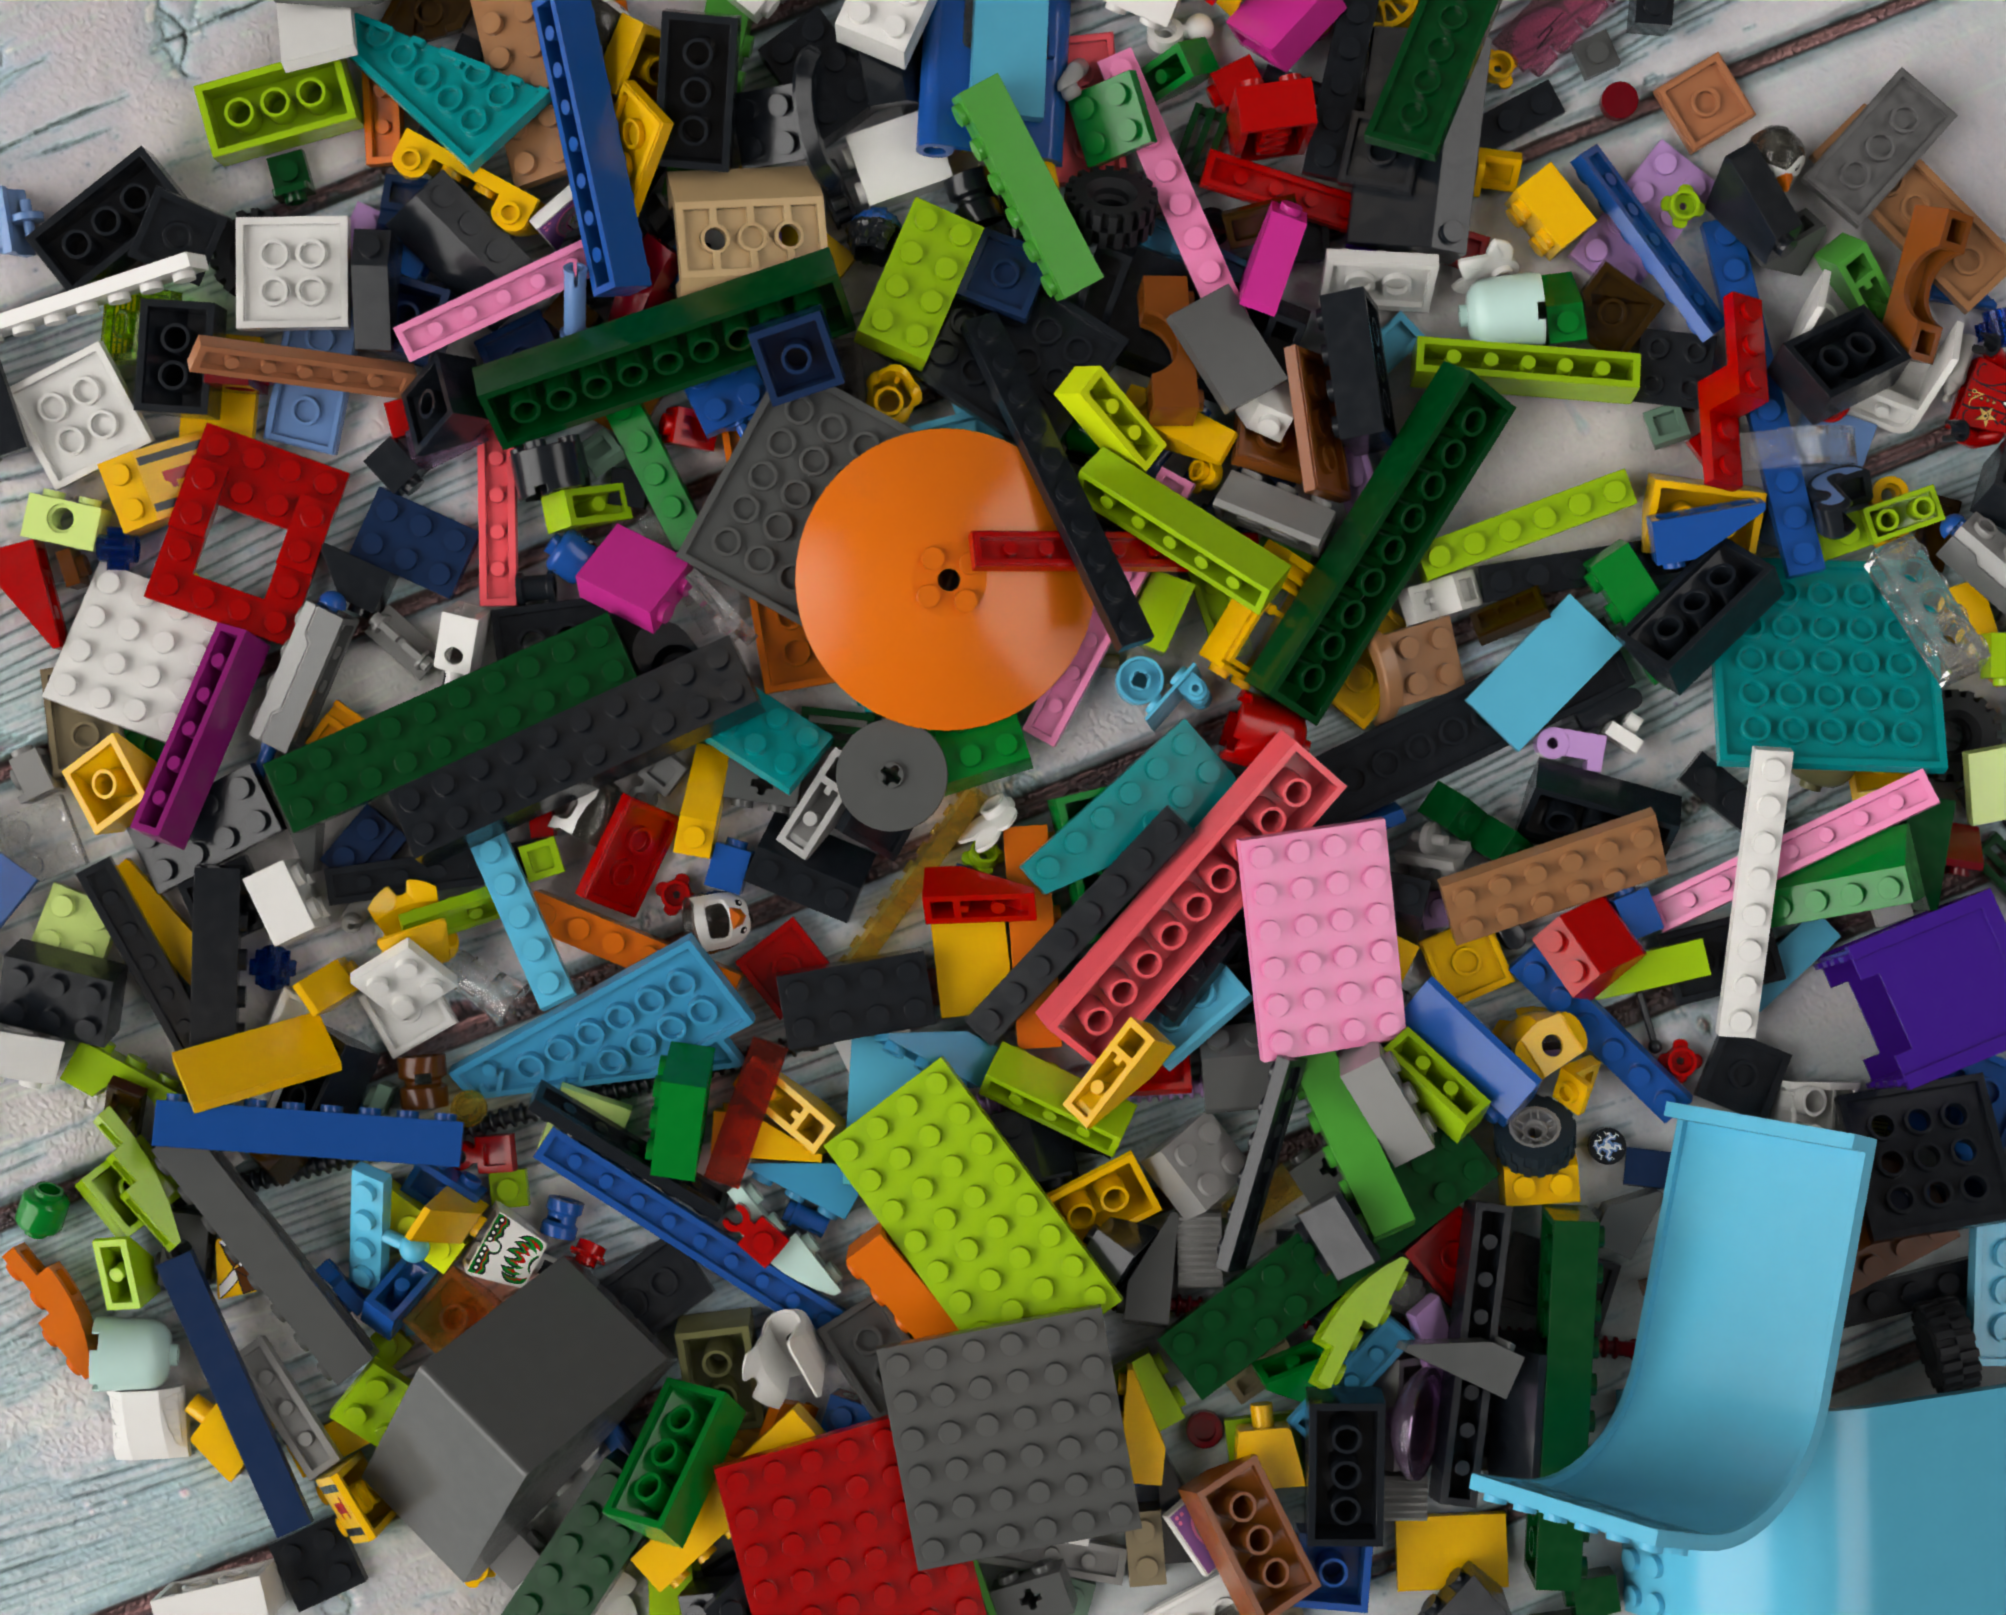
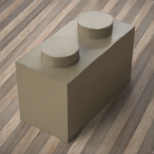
(1146, 1548)

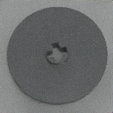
(898, 804)

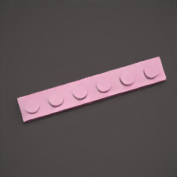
(488, 303)

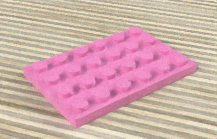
(1321, 938)

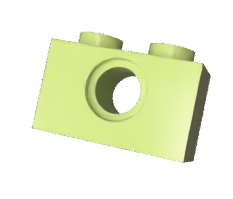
(44, 516)

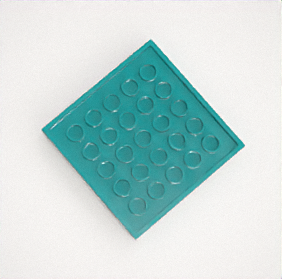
(1830, 681)

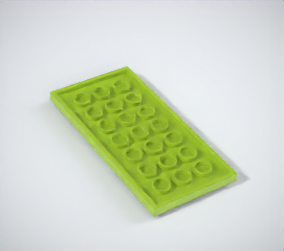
(966, 1206)

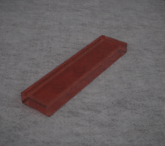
(746, 1112)

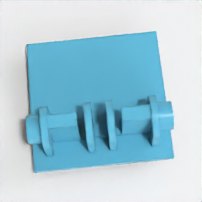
(1186, 685)

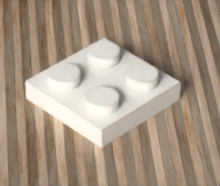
(404, 979)

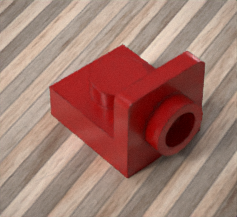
(682, 428)

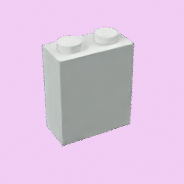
(889, 163)

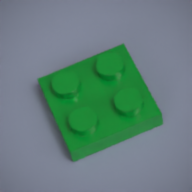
(1112, 119)

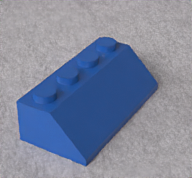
(1472, 1051)

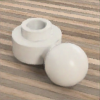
(1196, 26)

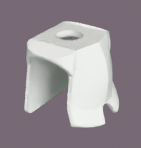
(778, 1359)

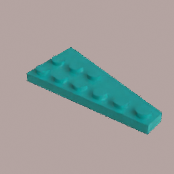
(447, 93)
(1172, 772)

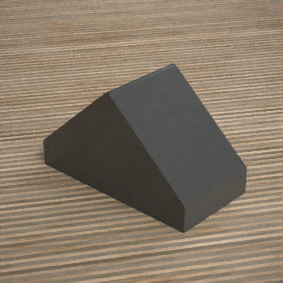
(512, 1414)

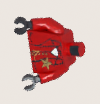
(1980, 404)

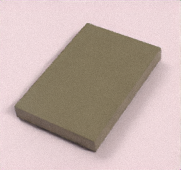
(71, 731)

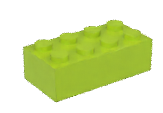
(277, 110)
(918, 284)

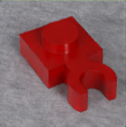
(492, 1153)
(760, 1239)

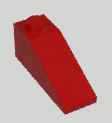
(31, 586)
(973, 896)

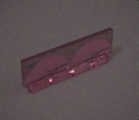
(1546, 25)

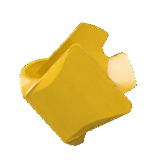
(430, 936)
(1531, 1027)

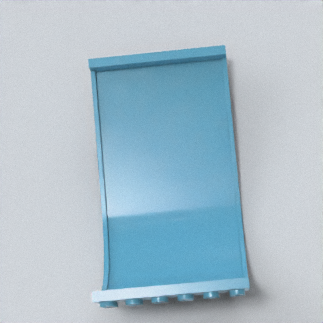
(1728, 1341)
(1887, 1522)

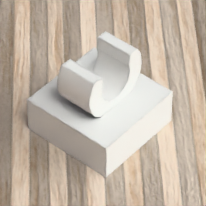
(1623, 733)

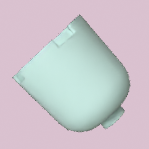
(1505, 309)
(131, 1354)

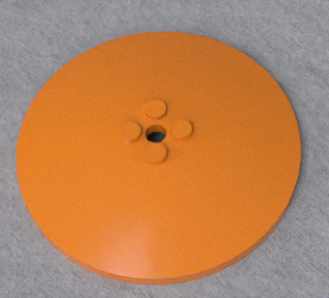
(875, 594)

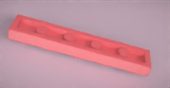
(497, 524)

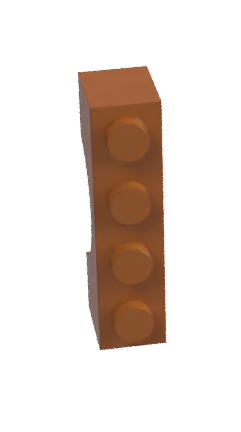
(1931, 241)
(1174, 391)

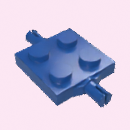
(727, 401)

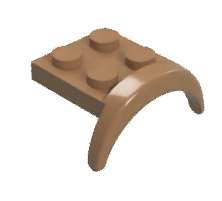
(1414, 664)

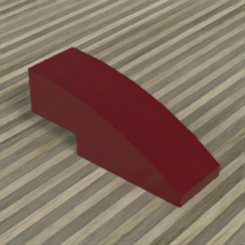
(663, 270)

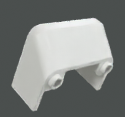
(1904, 403)

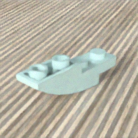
(800, 1255)

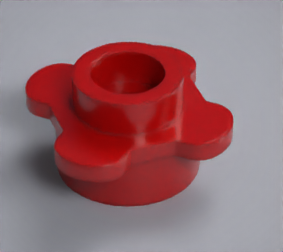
(666, 891)
(1690, 1060)
(588, 1253)

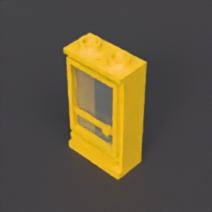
(1244, 634)

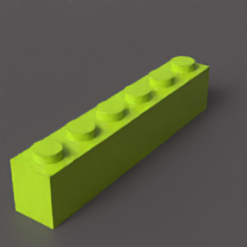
(1533, 369)
(1526, 525)
(1182, 531)

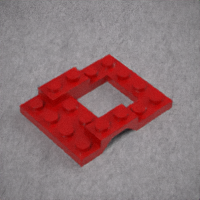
(262, 485)

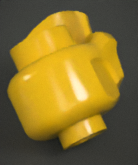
(893, 392)

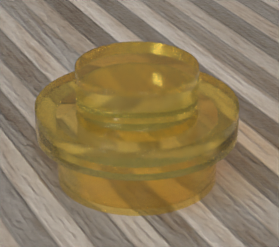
(469, 1107)

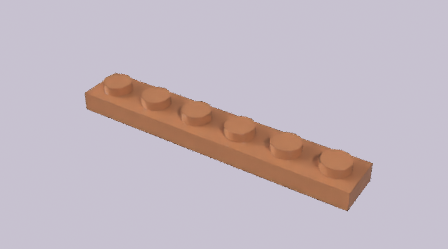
(300, 367)

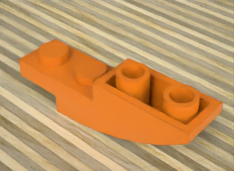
(54, 1289)

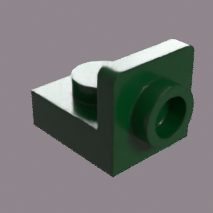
(291, 178)

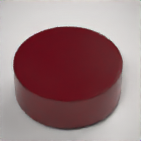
(1618, 101)
(1204, 1429)

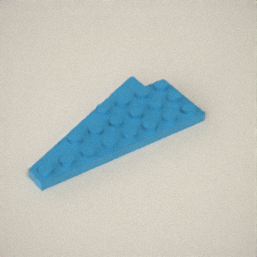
(617, 1028)

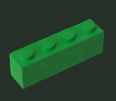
(1622, 582)

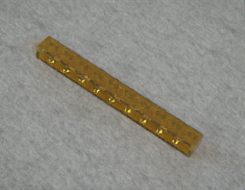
(911, 885)

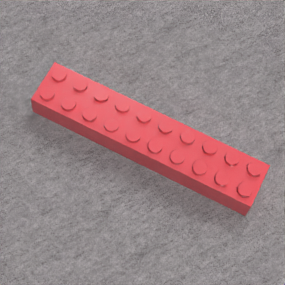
(1185, 900)

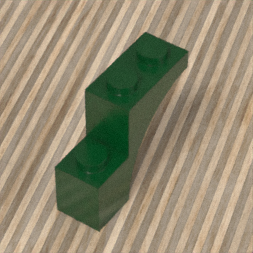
(1469, 823)
(1597, 1596)

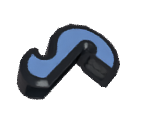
(1835, 492)

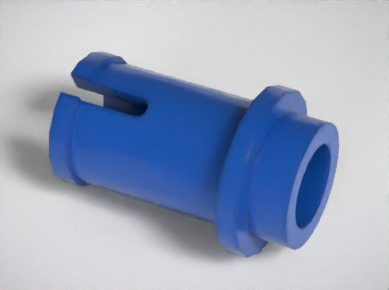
(805, 1218)

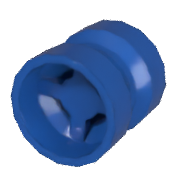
(561, 1217)

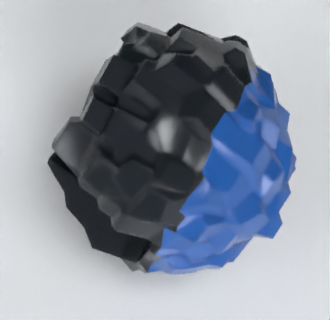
(873, 235)

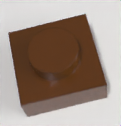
(74, 568)

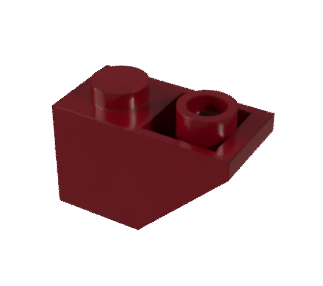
(1964, 851)

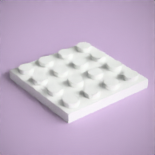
(128, 656)

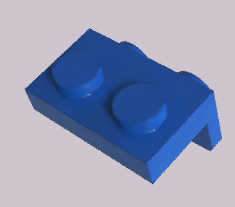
(427, 1181)

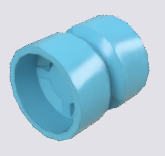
(1139, 680)

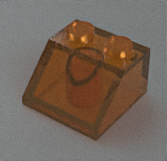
(450, 1309)

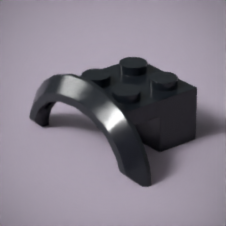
(782, 123)

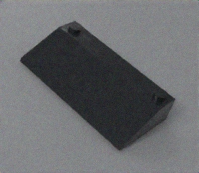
(1442, 197)
(1115, 304)

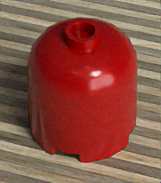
(1255, 726)

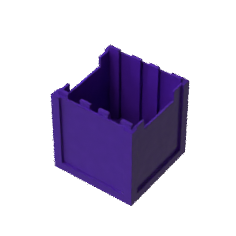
(1929, 990)

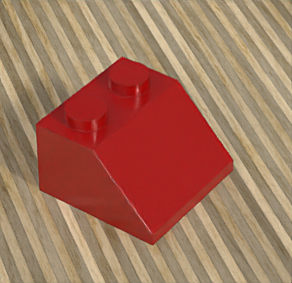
(1589, 948)

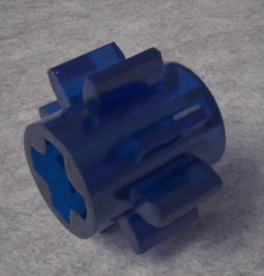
(1993, 322)
(118, 549)
(272, 967)

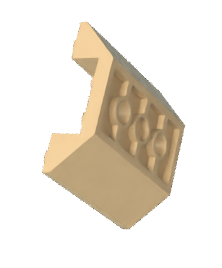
(749, 212)

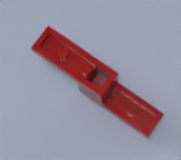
(1733, 391)

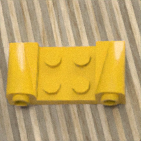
(512, 206)

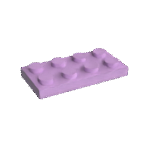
(1655, 178)

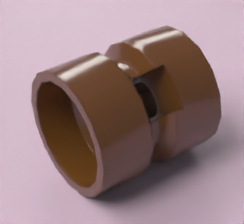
(424, 1094)

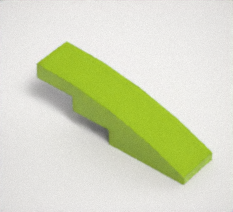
(1661, 968)
(145, 1193)

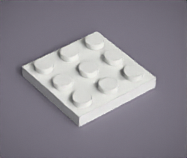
(293, 273)
(79, 415)

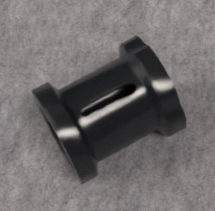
(536, 587)

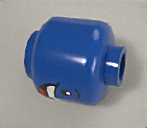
(568, 554)

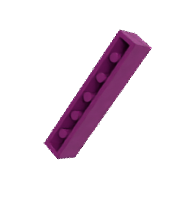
(200, 736)

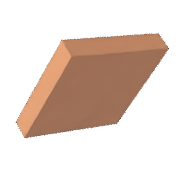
(1704, 103)

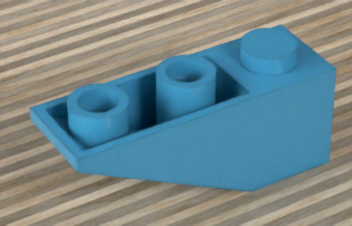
(963, 1050)
(809, 1181)

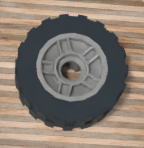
(1552, 1142)

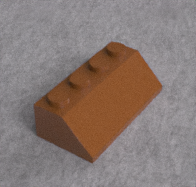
(1249, 1537)

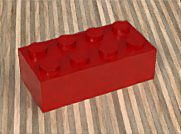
(1271, 118)

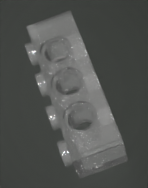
(1927, 629)

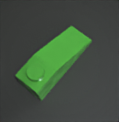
(1855, 274)

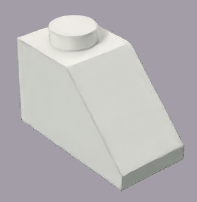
(1269, 413)

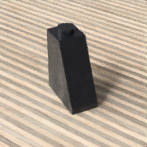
(1754, 205)

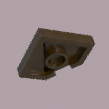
(428, 18)
(1616, 309)

